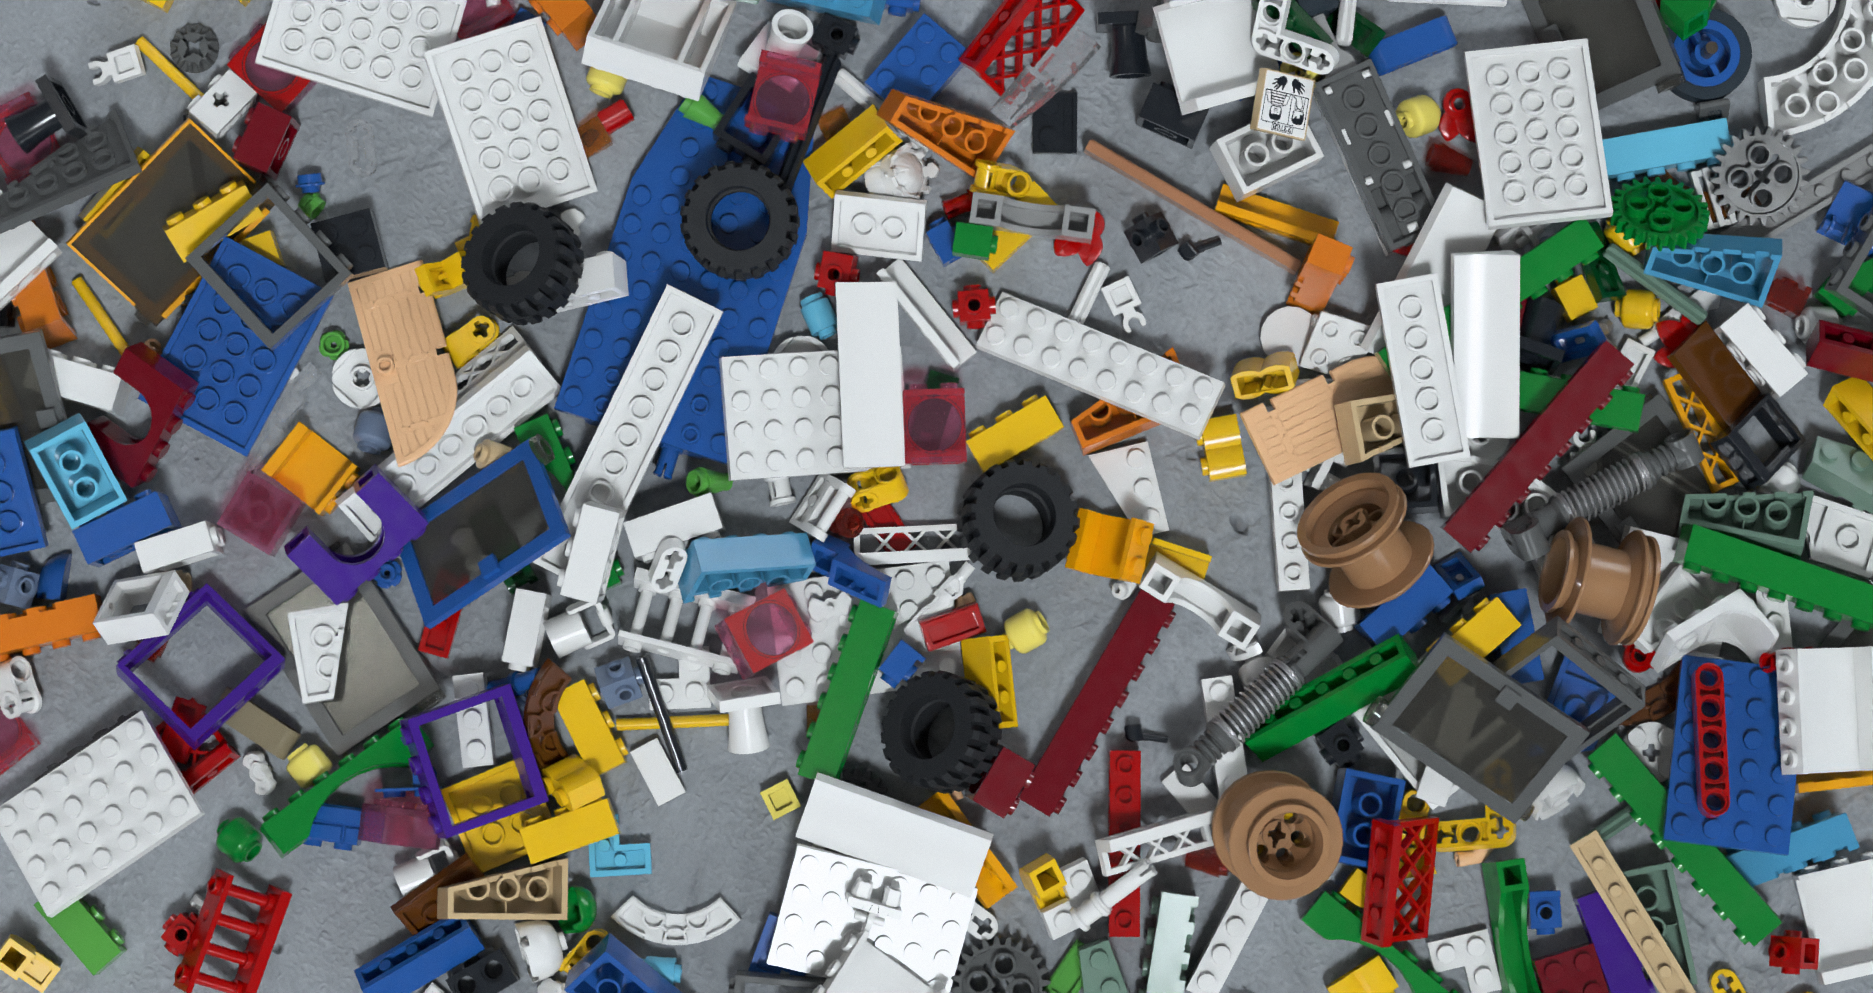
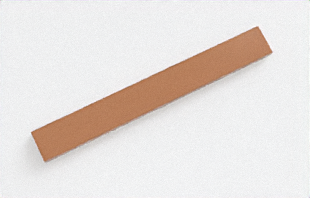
(1192, 207)

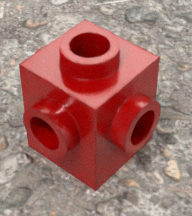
(832, 262)
(970, 318)
(172, 926)
(1793, 952)

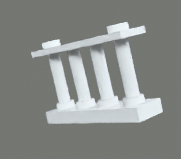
(635, 642)

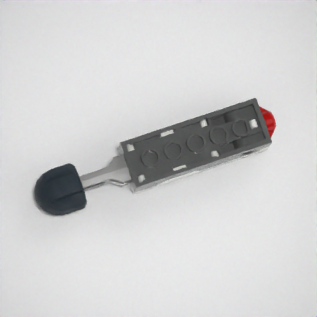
(1371, 144)

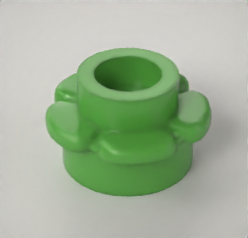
(312, 205)
(326, 341)

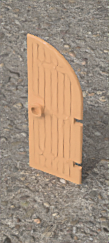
(402, 344)
(1304, 419)

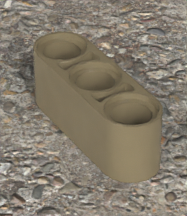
(263, 728)

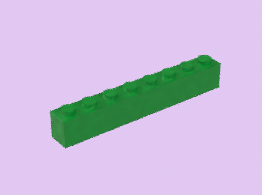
(1542, 265)
(1775, 575)
(1706, 864)

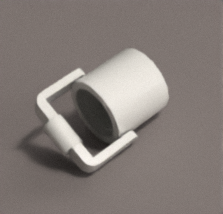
(569, 631)
(421, 868)

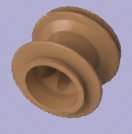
(1363, 538)
(1601, 581)
(1259, 805)

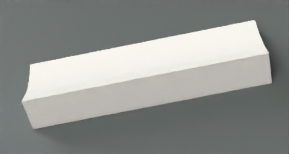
(1453, 226)
(1487, 340)
(870, 374)
(894, 835)

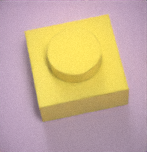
(780, 799)

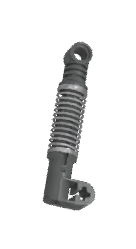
(1529, 533)
(1285, 675)

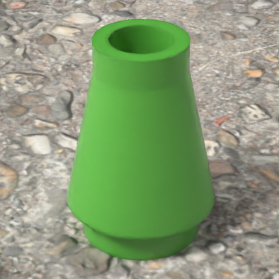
(701, 112)
(705, 481)

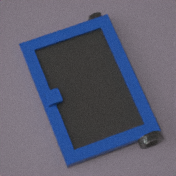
(485, 531)

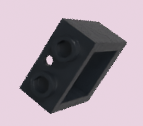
(729, 143)
(1740, 456)

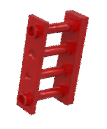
(260, 944)

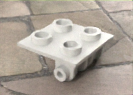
(1333, 342)

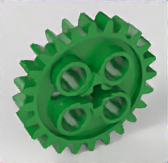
(1659, 214)

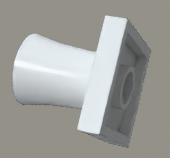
(784, 35)
(744, 705)

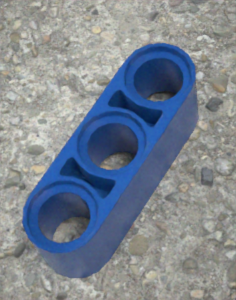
(1413, 45)

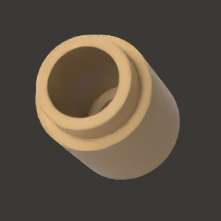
(489, 452)

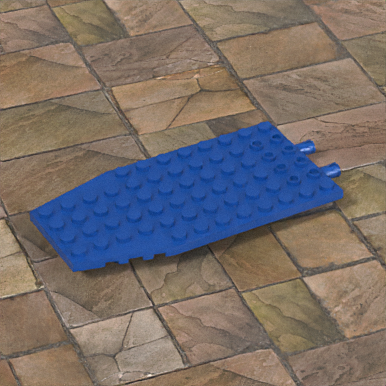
(657, 255)

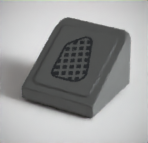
(1712, 110)

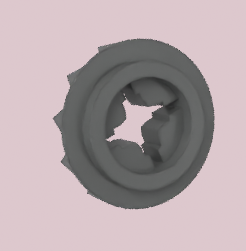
(194, 63)

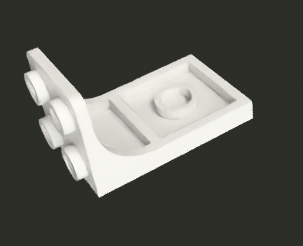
(1727, 620)

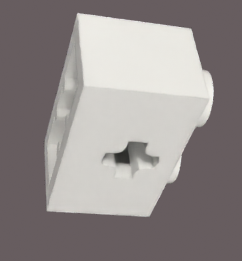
(219, 120)

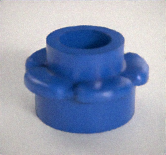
(309, 182)
(394, 577)

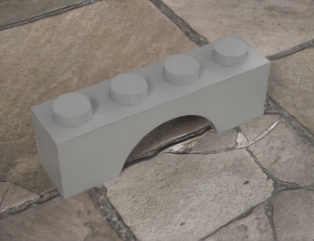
(1032, 219)

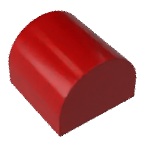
(615, 116)

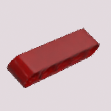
(1716, 726)

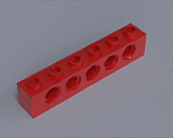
(1124, 815)

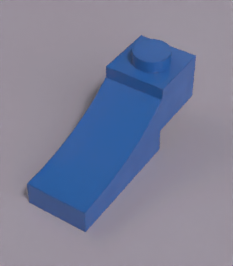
(849, 572)

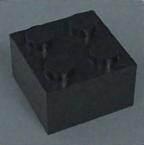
(1164, 117)
(358, 239)
(1416, 482)

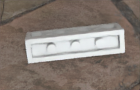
(928, 315)
(493, 352)
(913, 556)
(1153, 835)

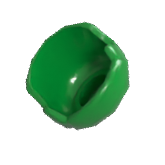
(581, 910)

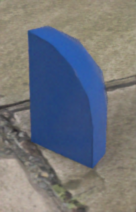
(55, 578)

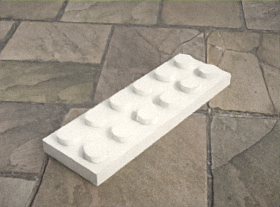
(1422, 370)

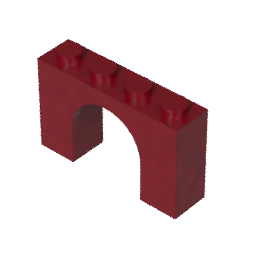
(168, 396)

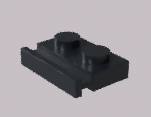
(1056, 125)

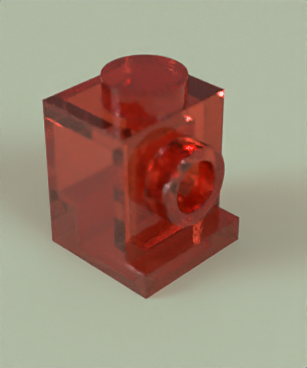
(1787, 297)

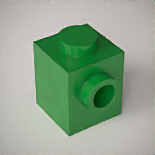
(974, 241)

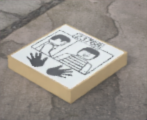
(1282, 104)

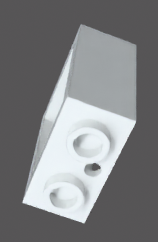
(180, 547)
(165, 597)
(526, 629)

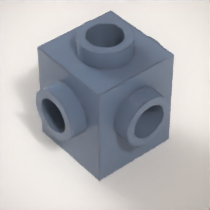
(17, 585)
(619, 682)

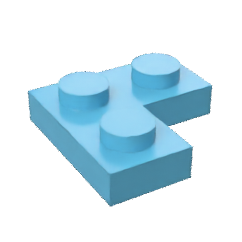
(612, 859)

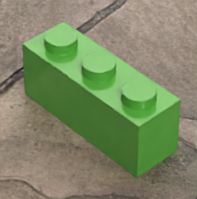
(87, 935)

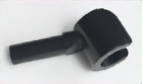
(1189, 251)
(1134, 733)

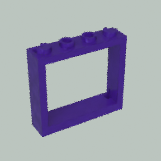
(236, 699)
(519, 745)

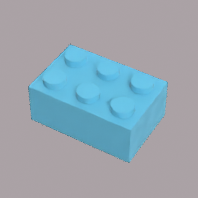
(75, 471)

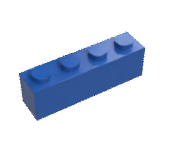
(421, 958)

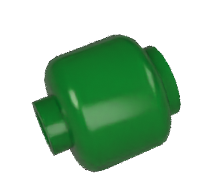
(239, 840)

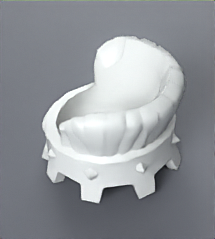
(901, 174)

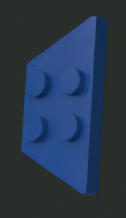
(1578, 694)

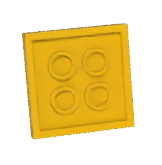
(501, 839)

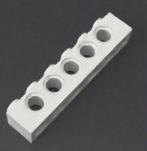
(1286, 512)

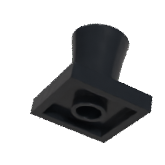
(1129, 48)
(46, 117)
(1536, 332)

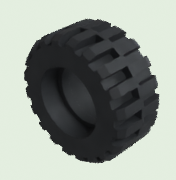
(698, 213)
(496, 244)
(1044, 493)
(909, 725)

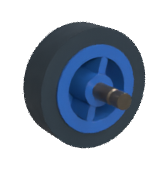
(1713, 58)

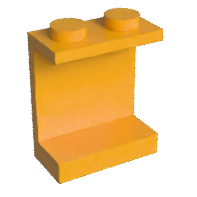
(312, 469)
(1110, 546)

